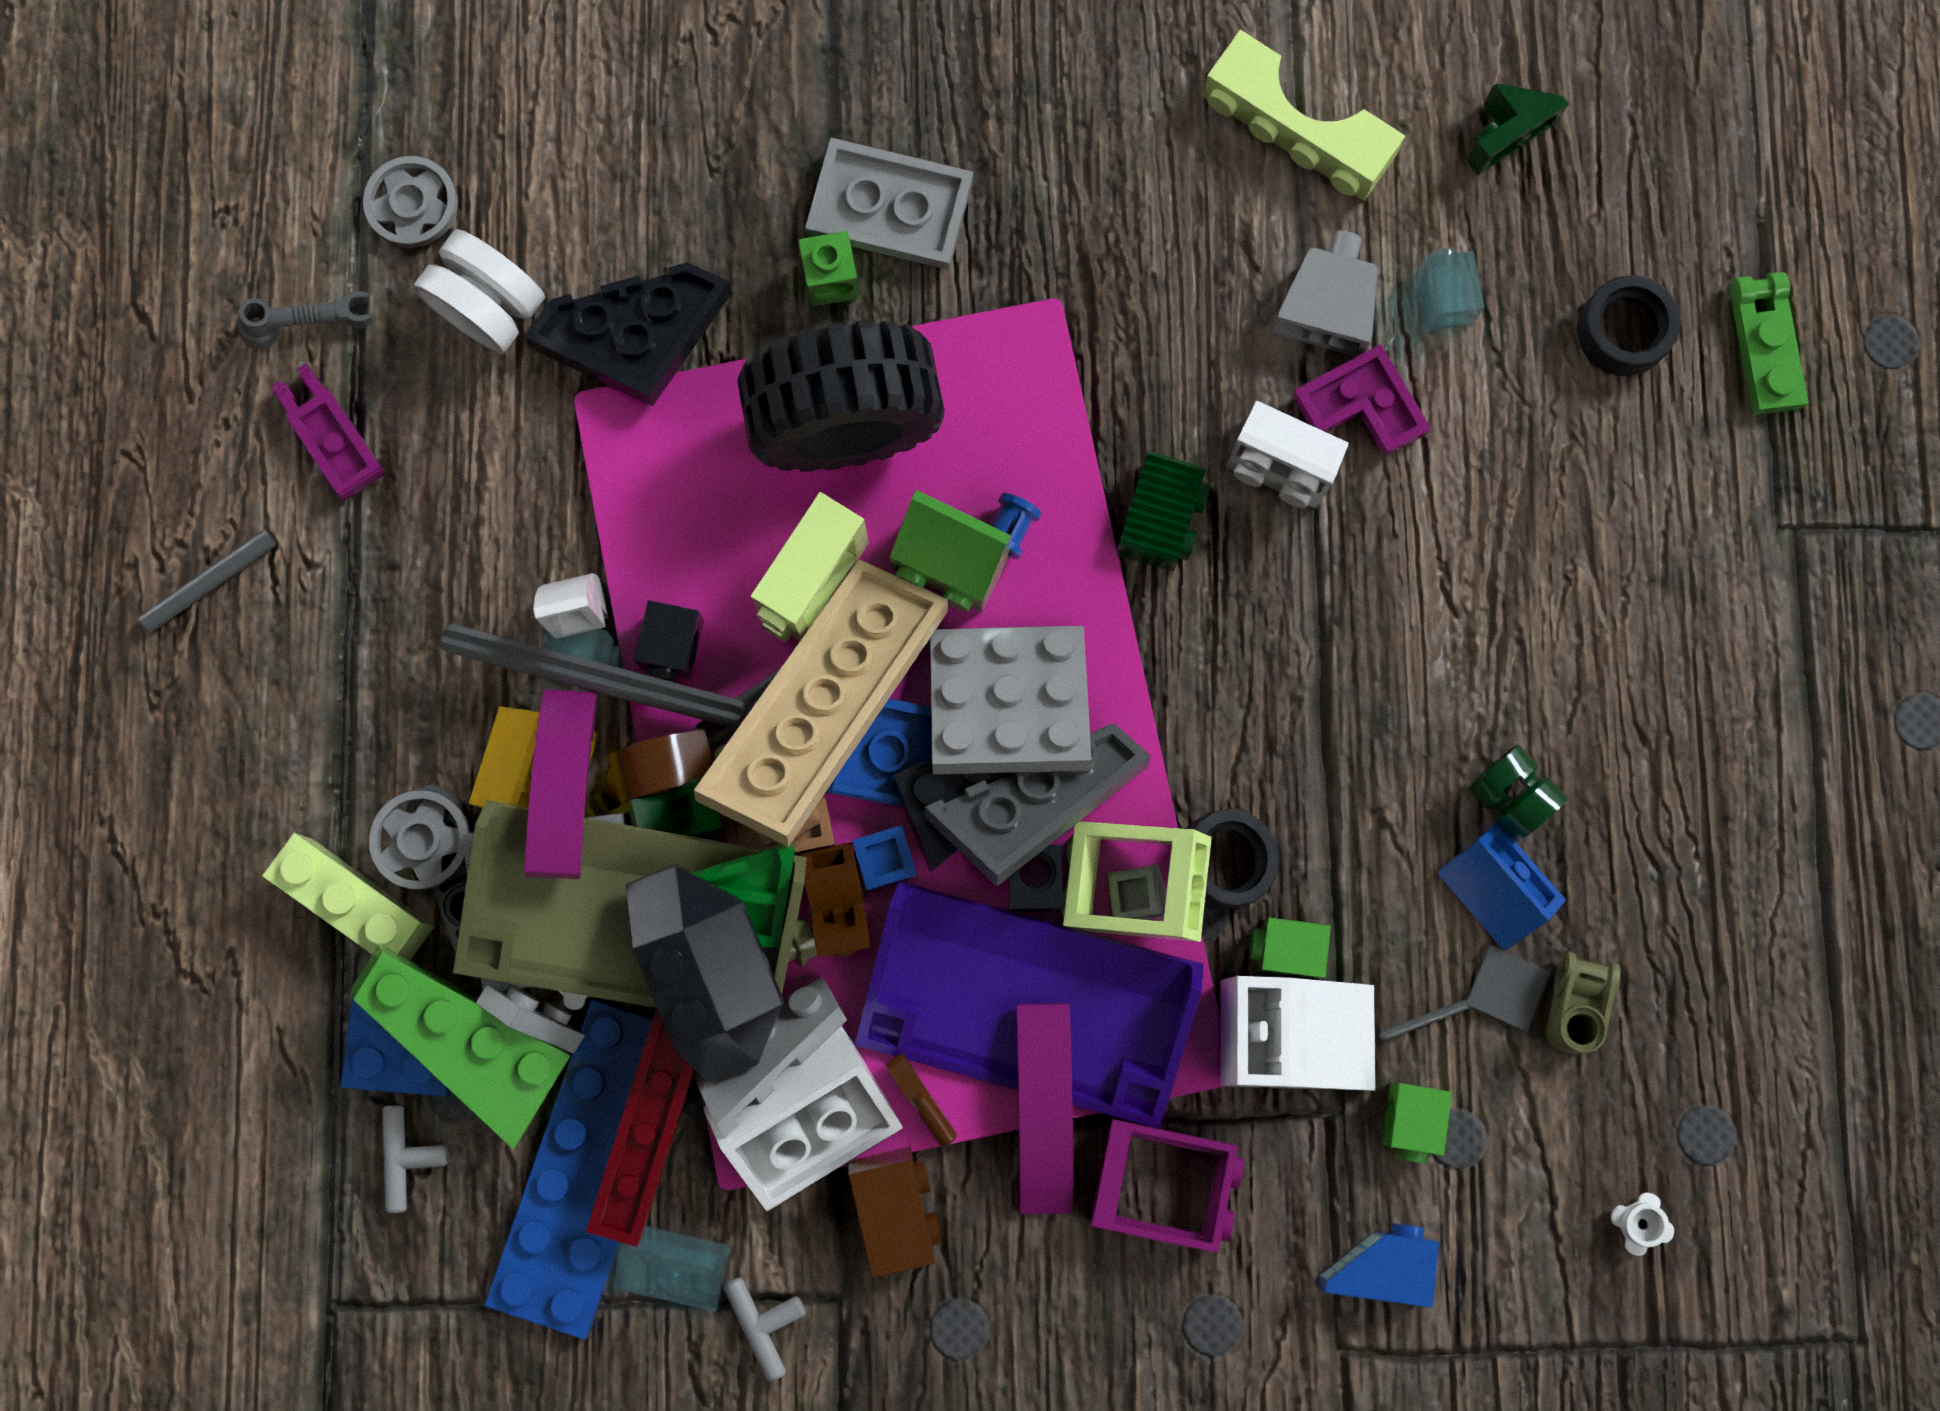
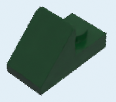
(1518, 118)

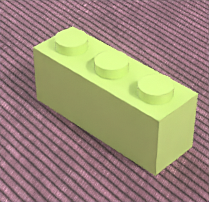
(346, 898)

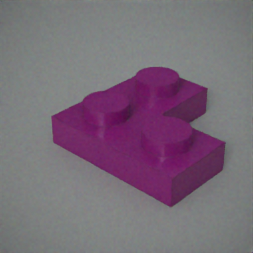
(1365, 388)

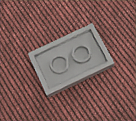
(890, 203)

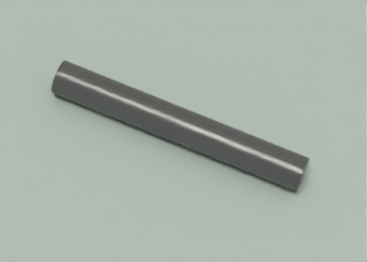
(207, 581)

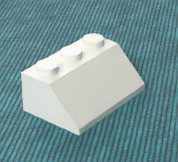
(809, 1123)

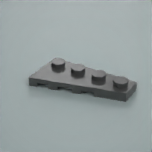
(1024, 812)

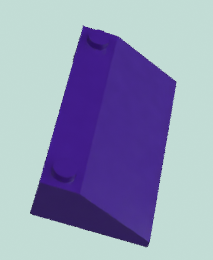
(959, 967)

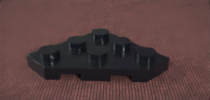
(633, 329)

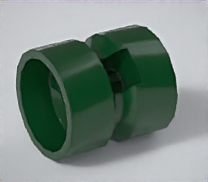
(1530, 806)

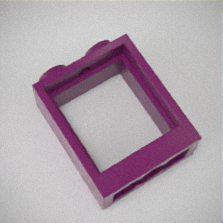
(1218, 1219)

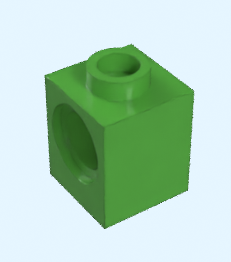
(829, 268)
(1290, 948)
(1416, 1121)

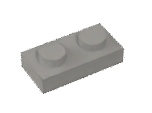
(522, 1013)

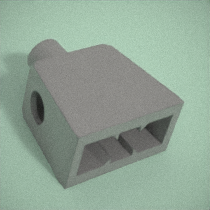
(1331, 298)

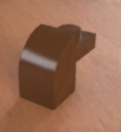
(657, 765)
(836, 901)

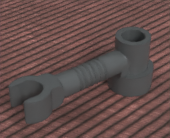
(267, 331)

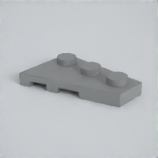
(800, 1029)

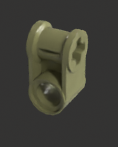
(1581, 992)

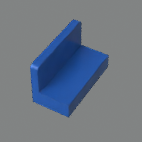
(1502, 886)

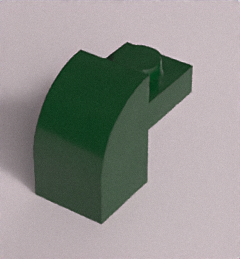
(673, 813)

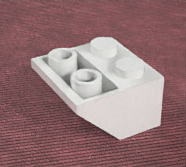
(1286, 456)

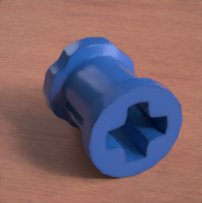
(1023, 514)

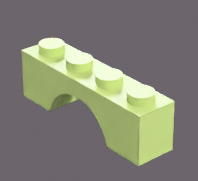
(1346, 151)

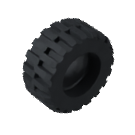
(840, 396)

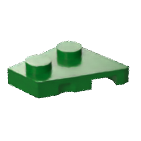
(762, 884)

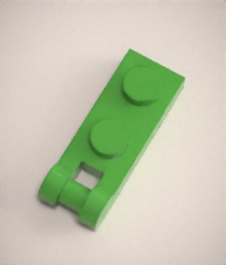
(1768, 344)

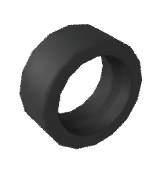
(1650, 296)
(1262, 851)

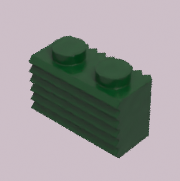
(1162, 512)

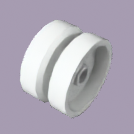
(479, 291)

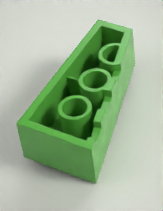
(473, 1053)

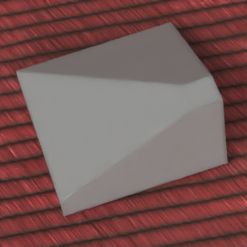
(1138, 893)

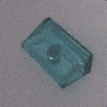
(674, 1268)

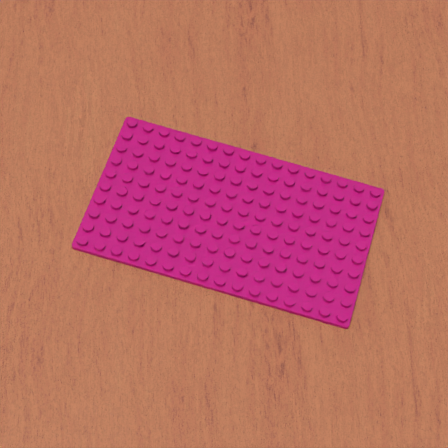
(701, 521)

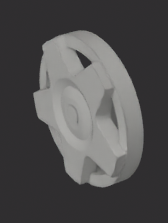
(410, 202)
(418, 840)

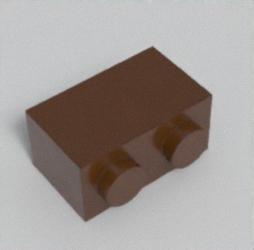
(893, 1212)

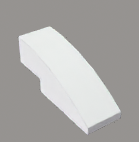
(571, 606)

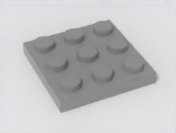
(1009, 700)

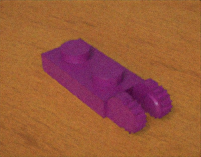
(330, 436)

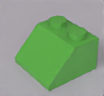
(949, 552)

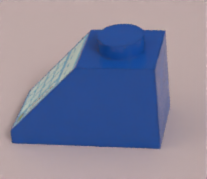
(1387, 1267)

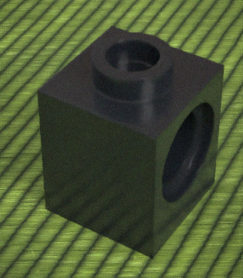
(669, 641)
(1042, 899)

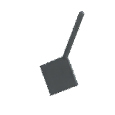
(1503, 989)

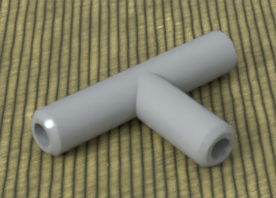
(399, 1158)
(759, 1326)

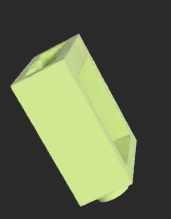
(809, 568)
(1185, 881)

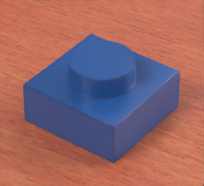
(884, 858)

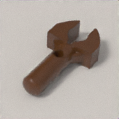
(921, 1099)

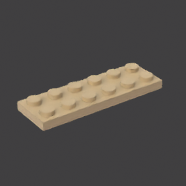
(821, 702)

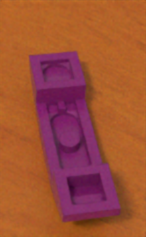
(559, 784)
(1045, 1108)

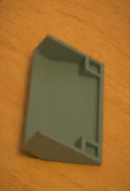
(579, 930)

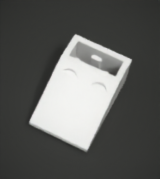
(1297, 1034)

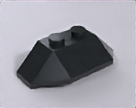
(703, 970)

